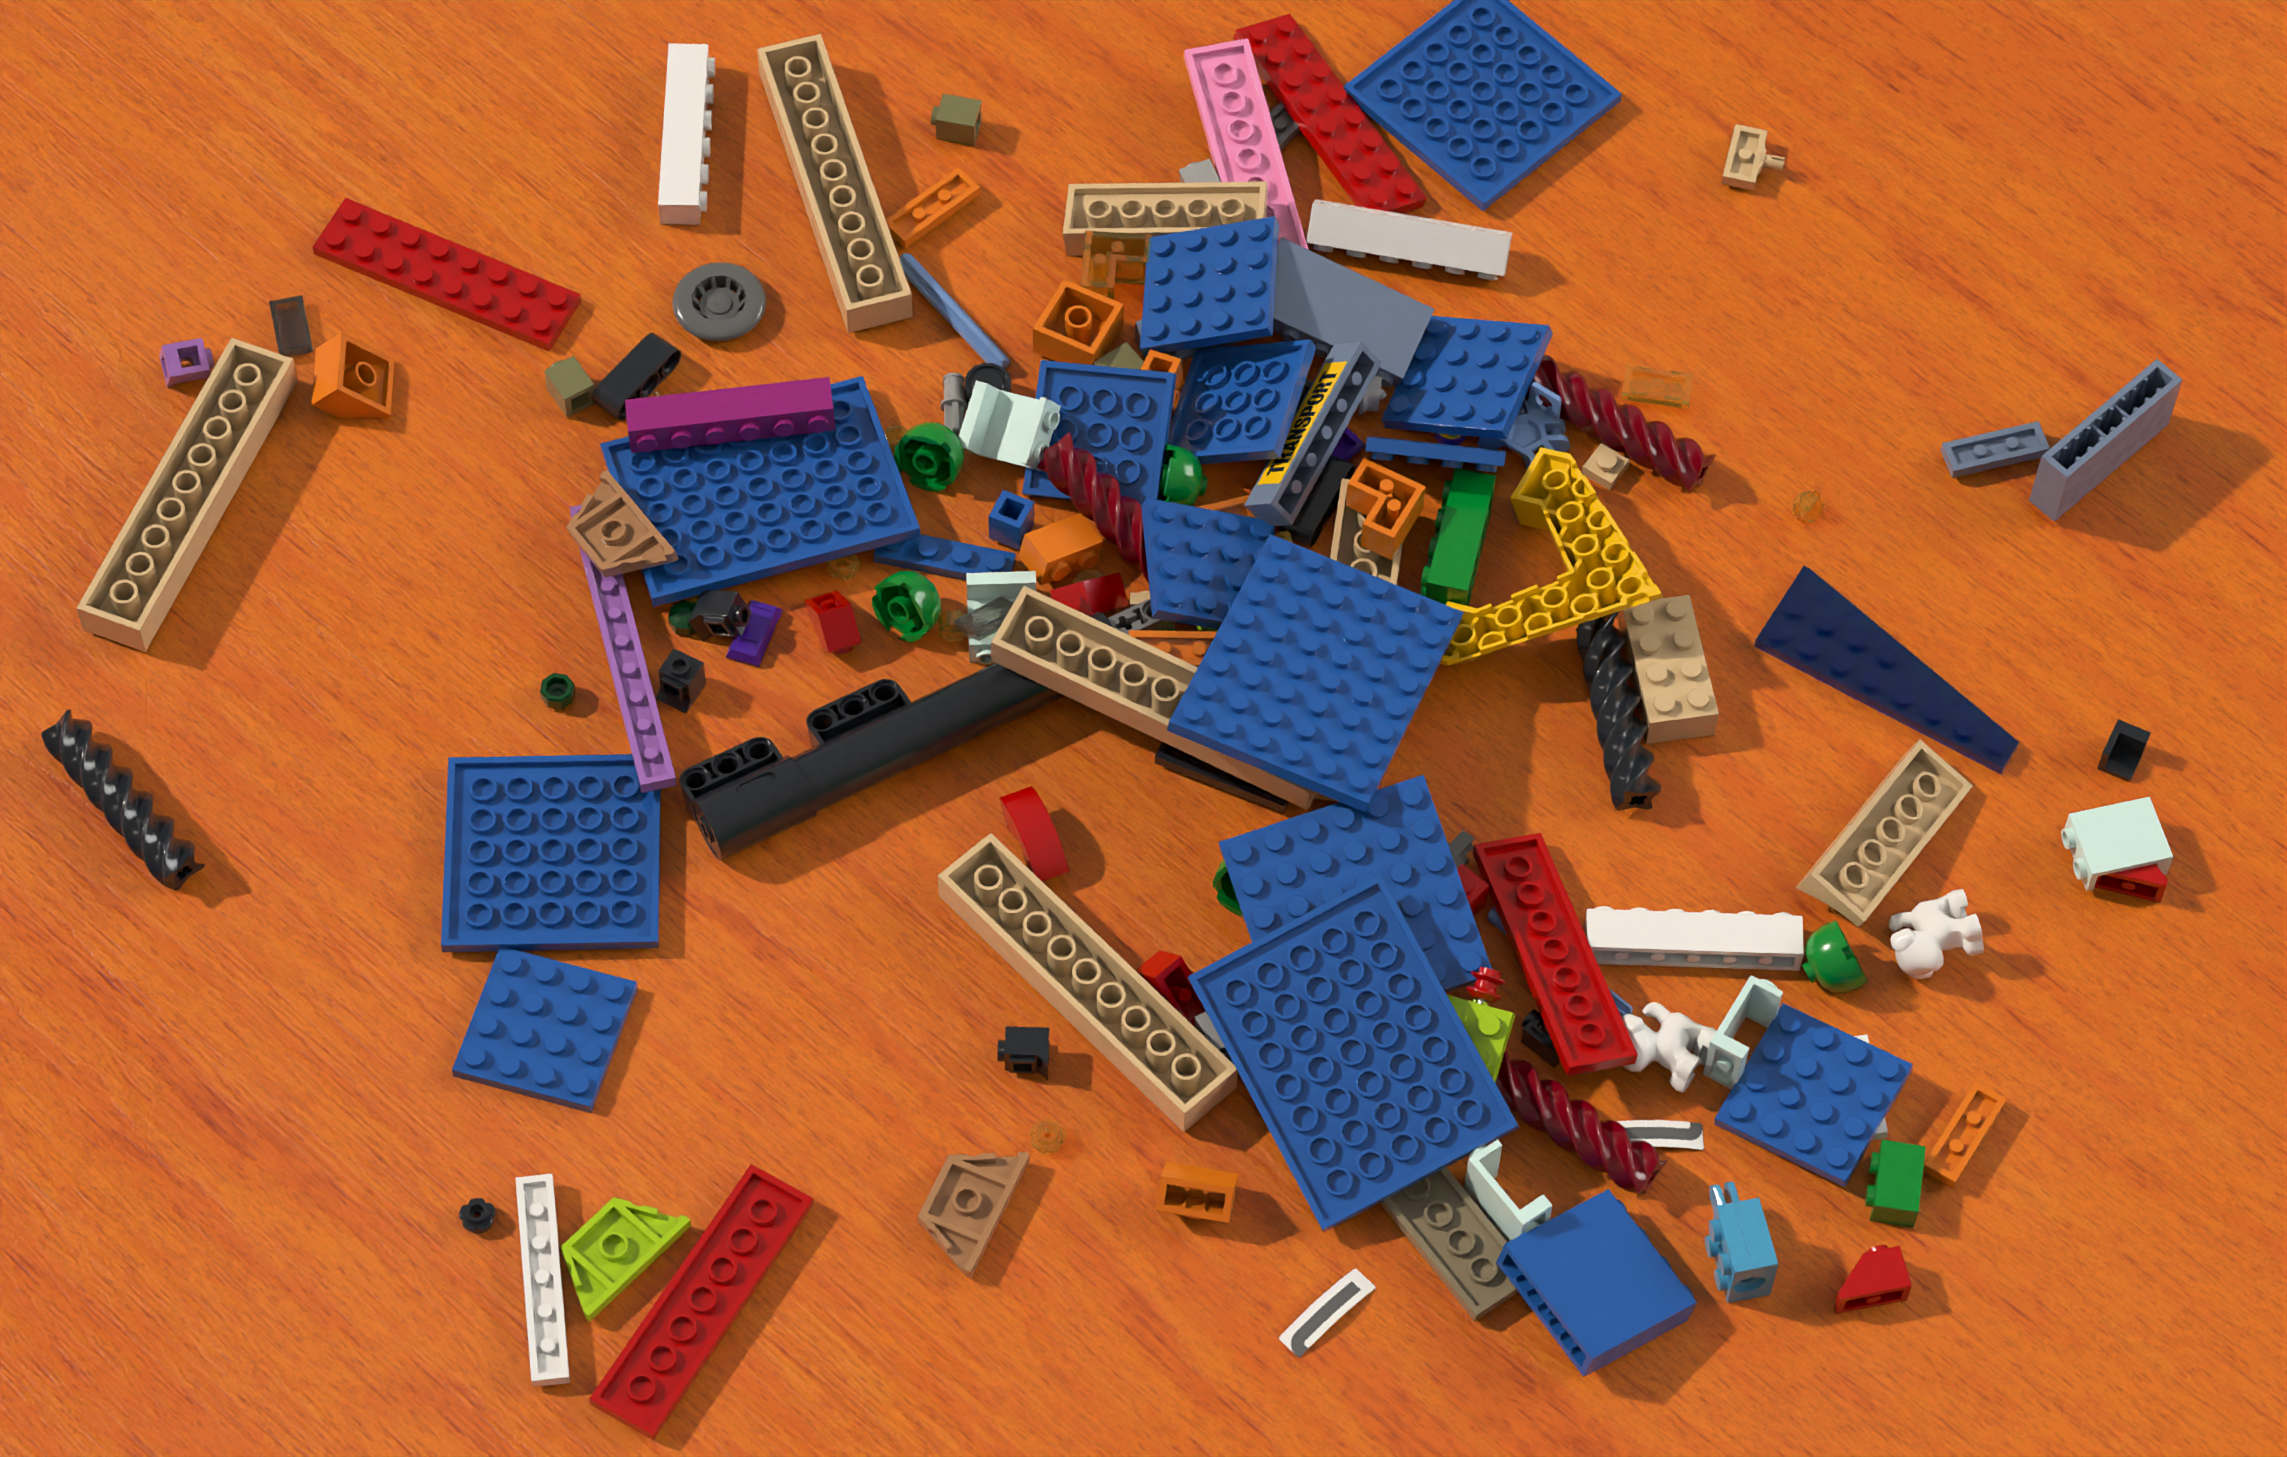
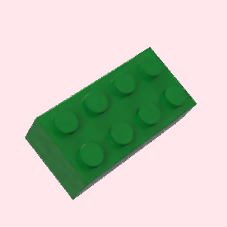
(1458, 537)

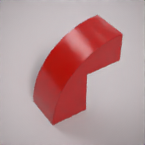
(1035, 831)

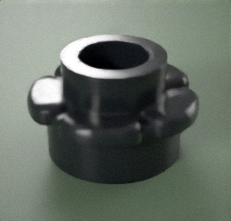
(477, 1224)

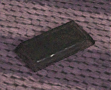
(291, 326)
(985, 619)

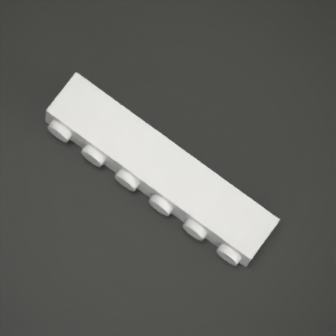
(684, 134)
(1409, 238)
(1695, 938)

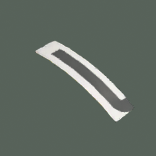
(1666, 1133)
(1326, 1312)

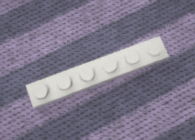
(542, 1280)

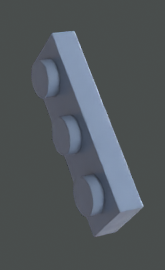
(1994, 449)

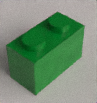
(1896, 1183)

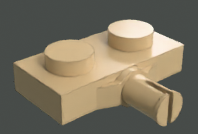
(1748, 157)

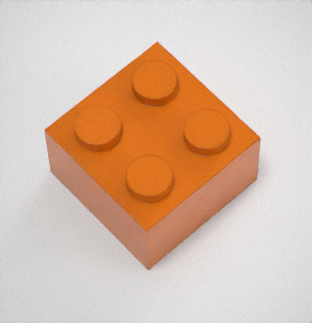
(1077, 325)

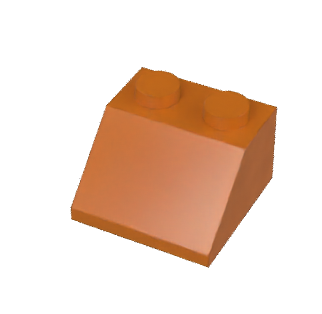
(352, 379)

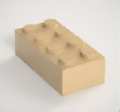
(1669, 670)

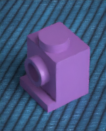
(192, 351)

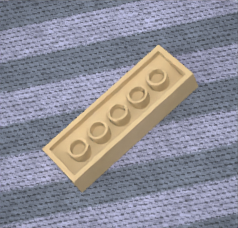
(1158, 208)
(1886, 834)

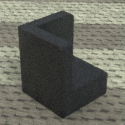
(2123, 750)

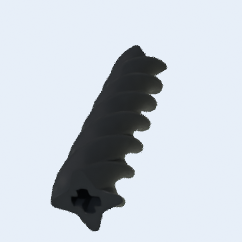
(1613, 708)
(125, 808)

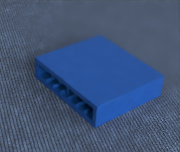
(1596, 1282)

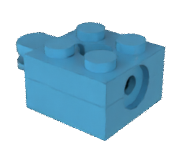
(1740, 1245)

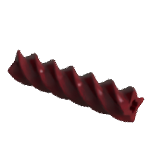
(1623, 427)
(1097, 498)
(1577, 1127)

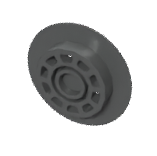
(719, 311)

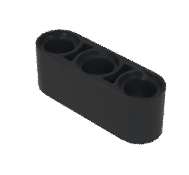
(636, 374)
(1320, 502)

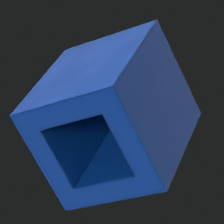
(1011, 519)

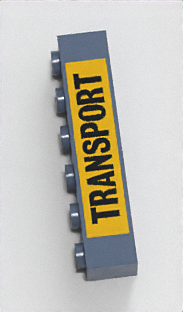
(1314, 433)

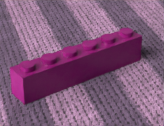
(730, 415)

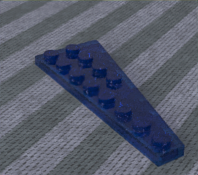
(1847, 650)

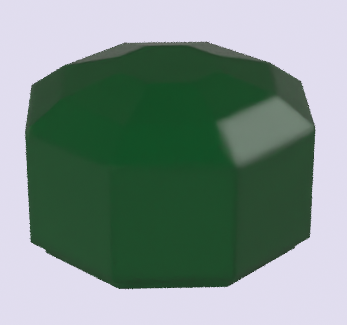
(679, 618)
(557, 691)

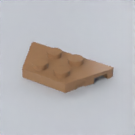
(617, 532)
(970, 1203)

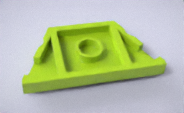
(616, 1250)

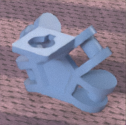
(1534, 427)

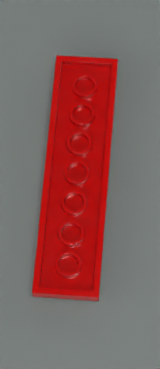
(1330, 117)
(447, 274)
(1554, 954)
(701, 1302)

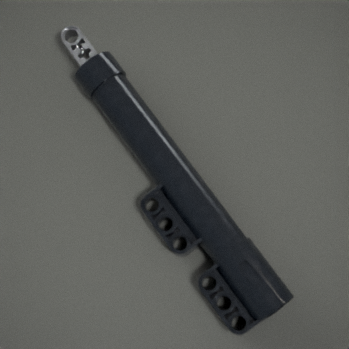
(857, 744)

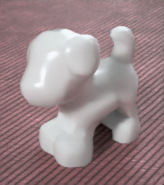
(1937, 927)
(1670, 1044)

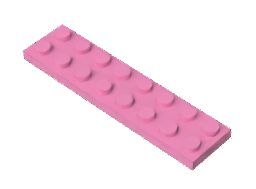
(1241, 127)

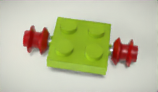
(1486, 1025)

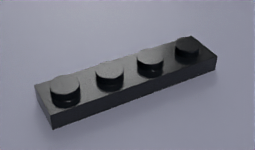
(1195, 768)

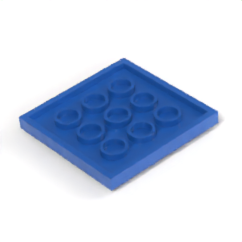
(1210, 286)
(1468, 377)
(1241, 401)
(1113, 415)
(1421, 452)
(1198, 560)
(545, 1029)
(1813, 1094)

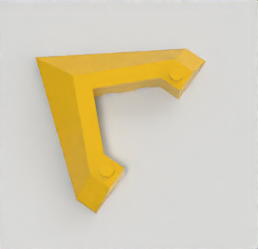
(1600, 565)

